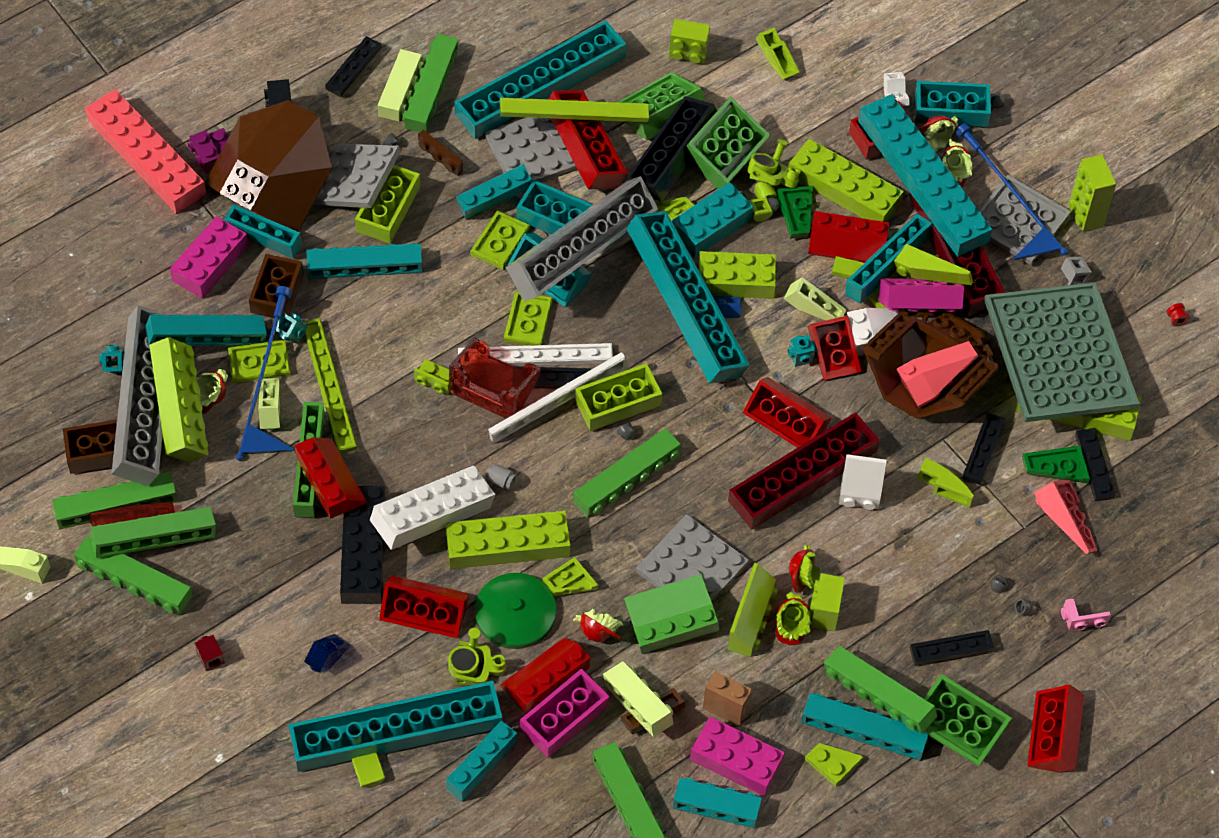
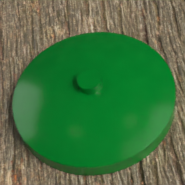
(515, 610)

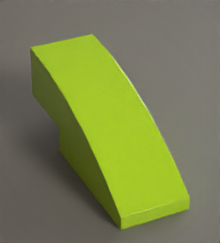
(777, 53)
(945, 483)

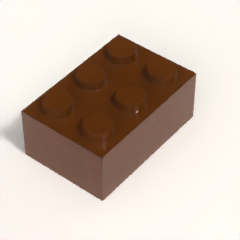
(273, 273)
(90, 446)

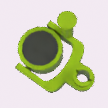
(763, 167)
(464, 661)

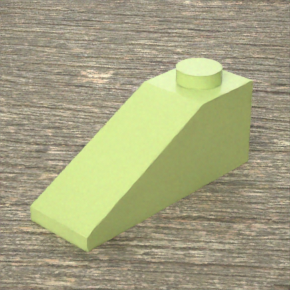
(813, 301)
(269, 404)
(24, 563)

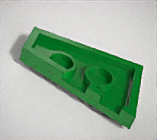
(796, 209)
(1057, 463)

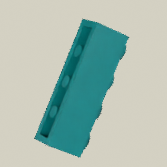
(494, 191)
(265, 231)
(481, 761)
(717, 802)

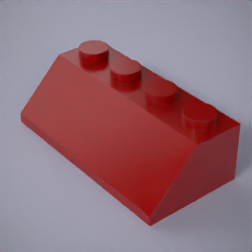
(846, 236)
(785, 413)
(329, 476)
(423, 606)
(545, 674)
(1056, 729)

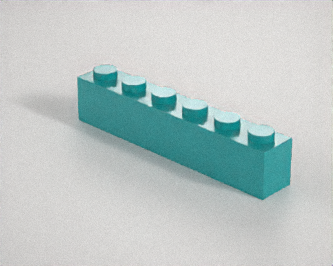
(364, 261)
(882, 263)
(207, 329)
(863, 726)

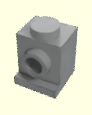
(1076, 270)

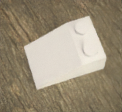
(867, 323)
(862, 482)

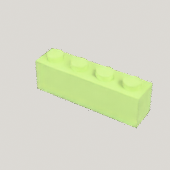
(400, 85)
(638, 698)

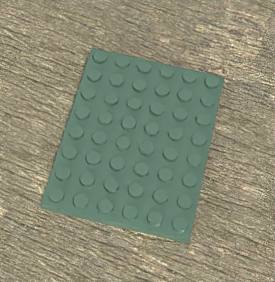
(1061, 352)

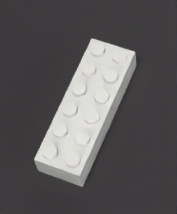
(431, 507)

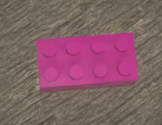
(209, 257)
(920, 294)
(564, 713)
(737, 756)

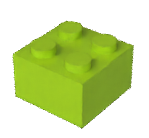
(689, 41)
(826, 601)

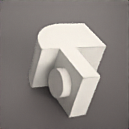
(895, 84)

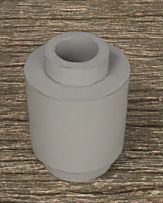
(500, 476)

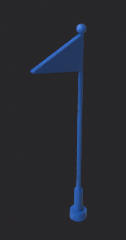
(1044, 241)
(254, 439)

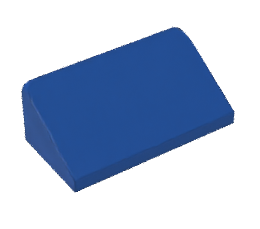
(729, 306)

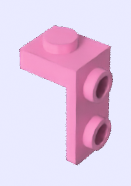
(1079, 623)

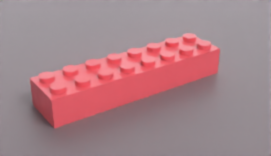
(145, 151)

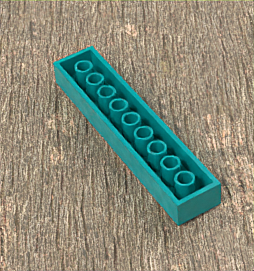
(541, 76)
(925, 175)
(687, 297)
(395, 725)

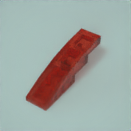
(130, 513)

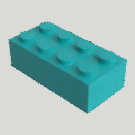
(964, 100)
(548, 207)
(713, 219)

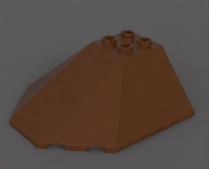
(274, 163)
(919, 335)

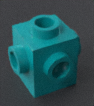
(291, 327)
(801, 350)
(108, 363)

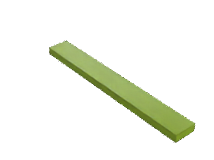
(574, 110)
(329, 386)

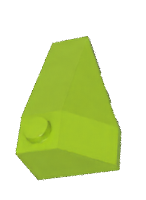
(924, 266)

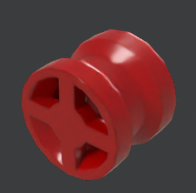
(1178, 314)

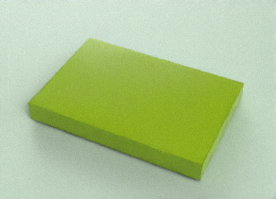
(499, 240)
(528, 320)
(248, 360)

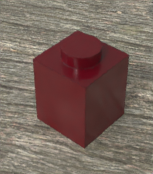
(209, 652)

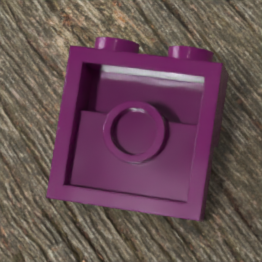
(207, 147)

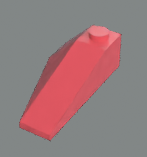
(931, 373)
(1060, 504)

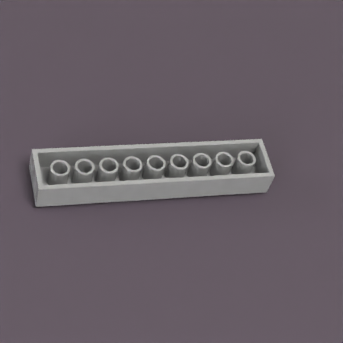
(580, 239)
(138, 419)

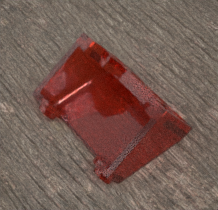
(491, 382)

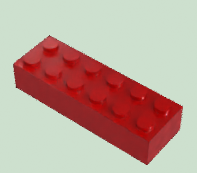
(589, 147)

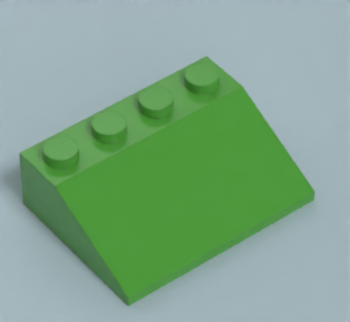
(662, 100)
(726, 143)
(671, 614)
(965, 721)

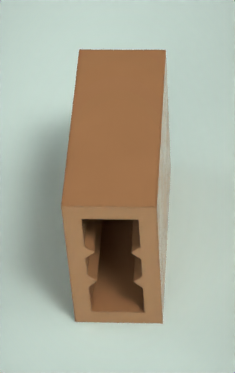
(727, 698)

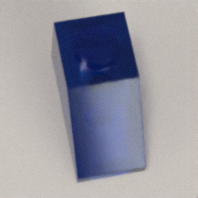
(325, 652)

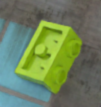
(433, 377)

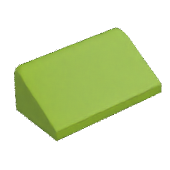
(368, 770)

